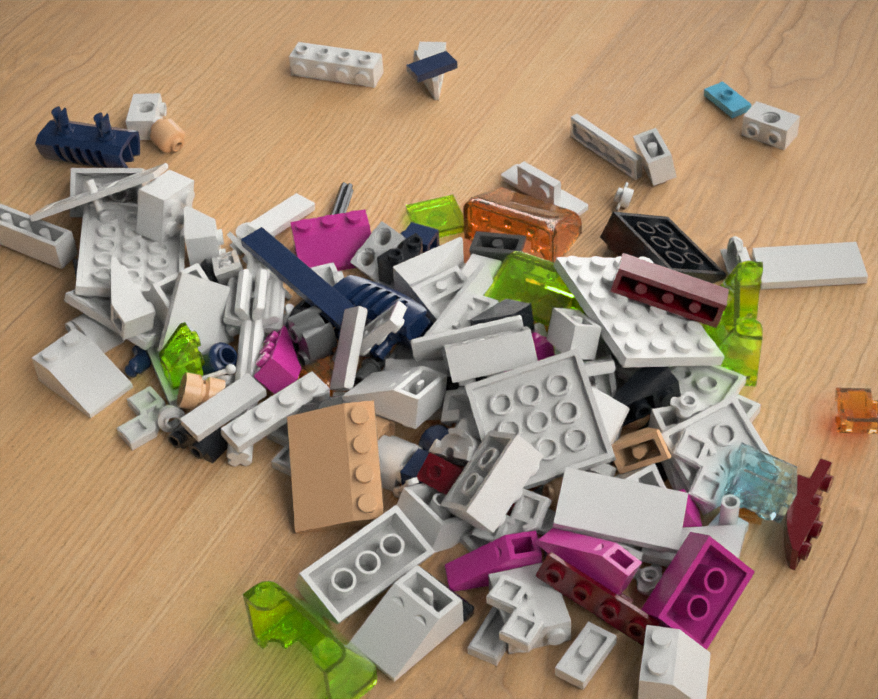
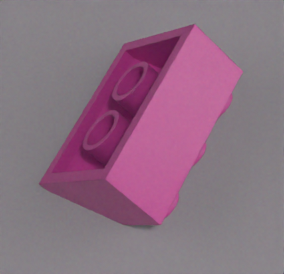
(331, 238)
(698, 588)

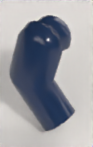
(138, 363)

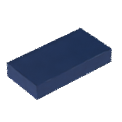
(432, 66)

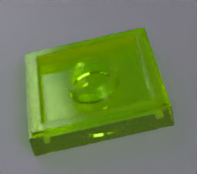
(438, 213)

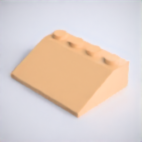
(335, 467)

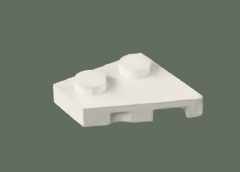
(439, 291)

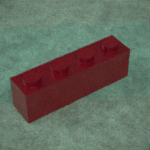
(670, 290)

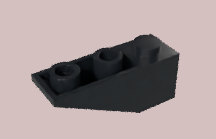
(647, 390)

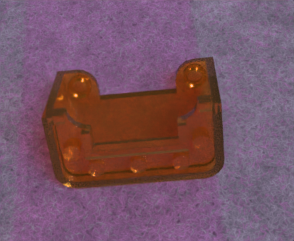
(545, 225)

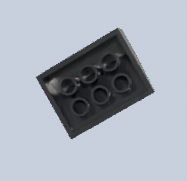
(661, 242)

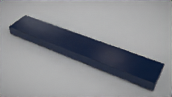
(297, 275)

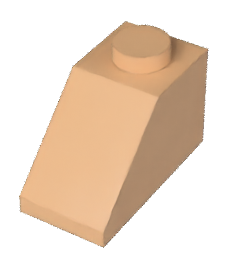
(639, 450)

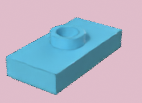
(727, 99)

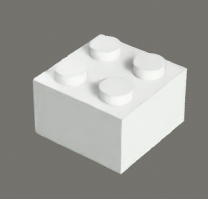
(163, 204)

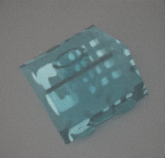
(762, 483)

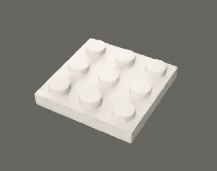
(723, 425)

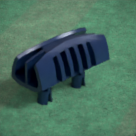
(86, 143)
(378, 299)

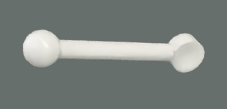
(230, 369)
(398, 490)

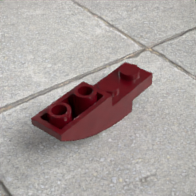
(804, 513)

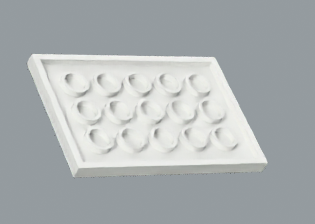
(114, 234)
(634, 330)

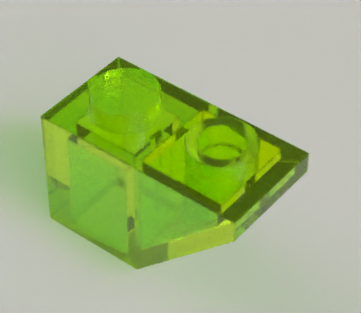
(181, 355)

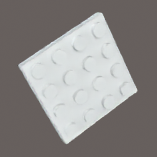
(550, 409)

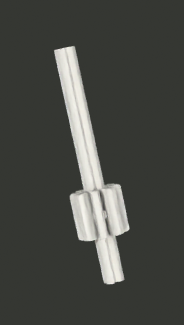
(253, 311)

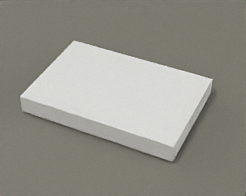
(199, 305)

